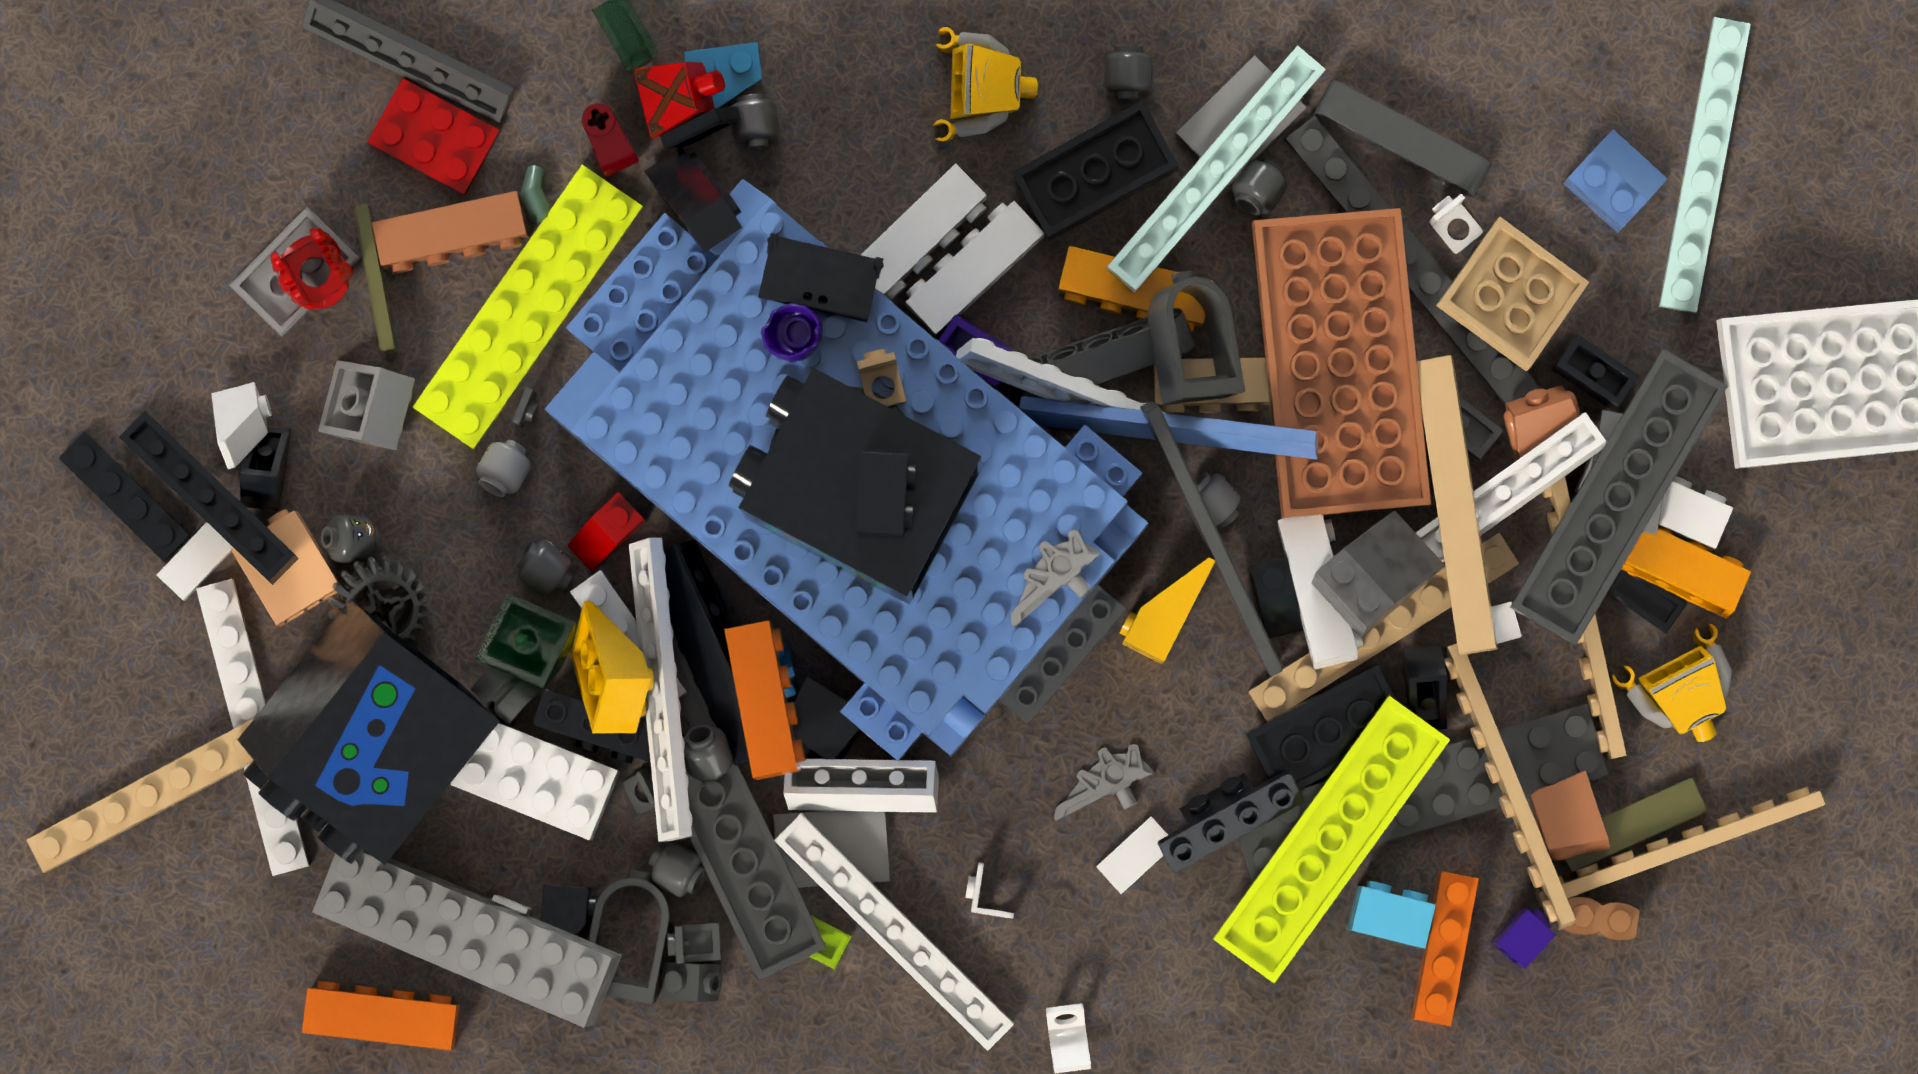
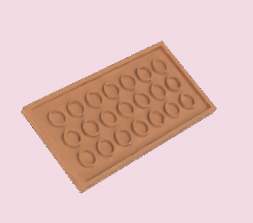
(1342, 360)

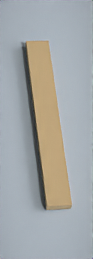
(1456, 506)

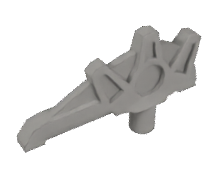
(1056, 569)
(1109, 776)

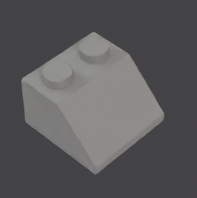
(366, 404)

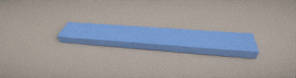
(1184, 428)

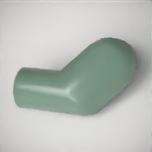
(532, 195)

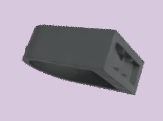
(1222, 336)
(627, 987)

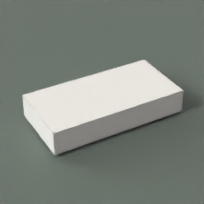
(195, 561)
(1133, 856)

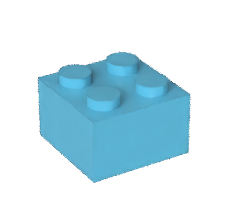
(1391, 916)

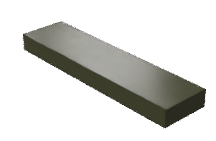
(375, 280)
(1645, 820)

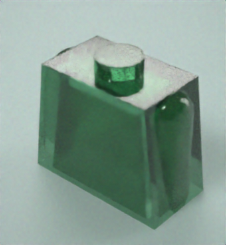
(625, 33)

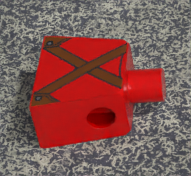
(676, 94)

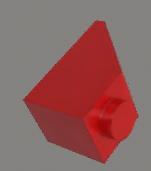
(606, 532)

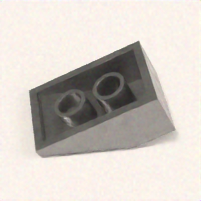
(1376, 573)

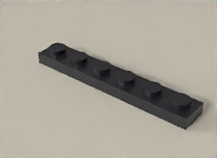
(208, 497)

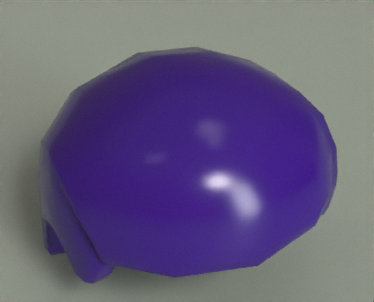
(792, 332)

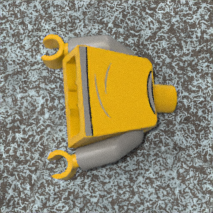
(983, 84)
(1685, 690)

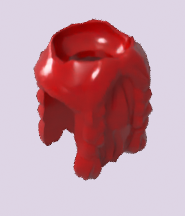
(289, 265)

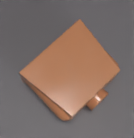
(1538, 417)
(1569, 818)

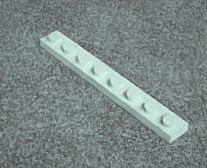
(1704, 165)
(1215, 169)

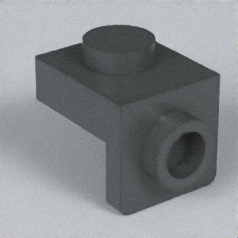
(694, 942)
(690, 982)

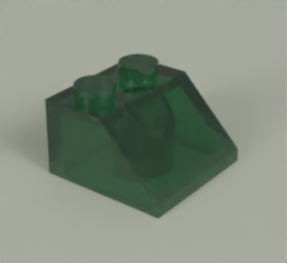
(527, 642)

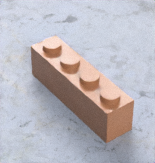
(450, 231)

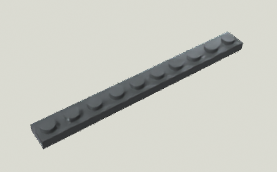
(1425, 276)

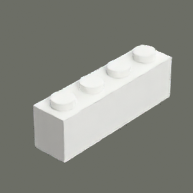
(924, 227)
(974, 268)
(1688, 512)
(1307, 550)
(863, 786)

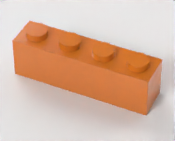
(763, 699)
(1445, 949)
(381, 1017)

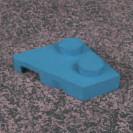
(736, 63)

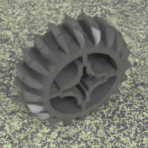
(391, 598)

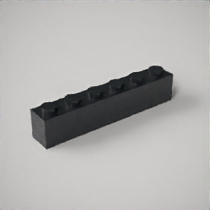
(695, 198)
(699, 626)

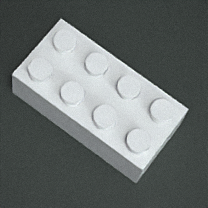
(539, 780)

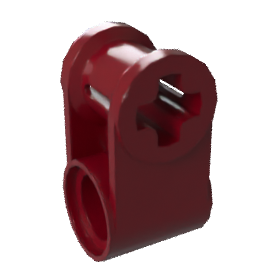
(610, 144)

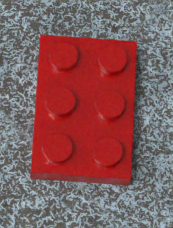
(433, 136)

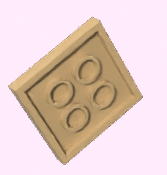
(1512, 293)

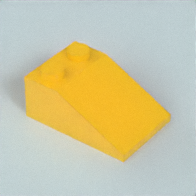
(1162, 618)
(609, 673)

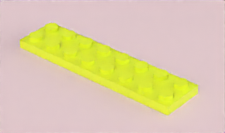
(528, 307)
(1331, 839)

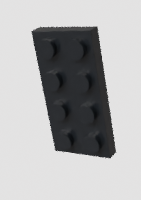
(1321, 730)

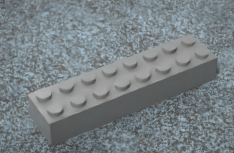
(470, 935)

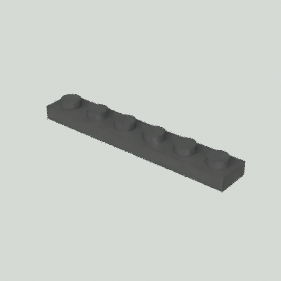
(408, 58)

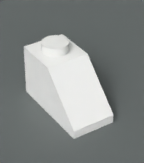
(239, 421)

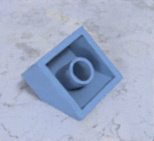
(1615, 181)

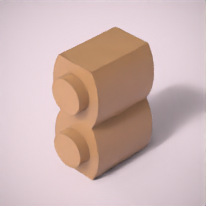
(1606, 919)

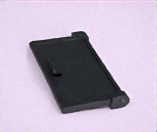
(821, 272)

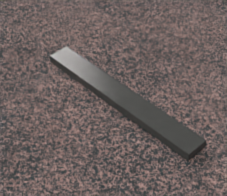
(1211, 538)

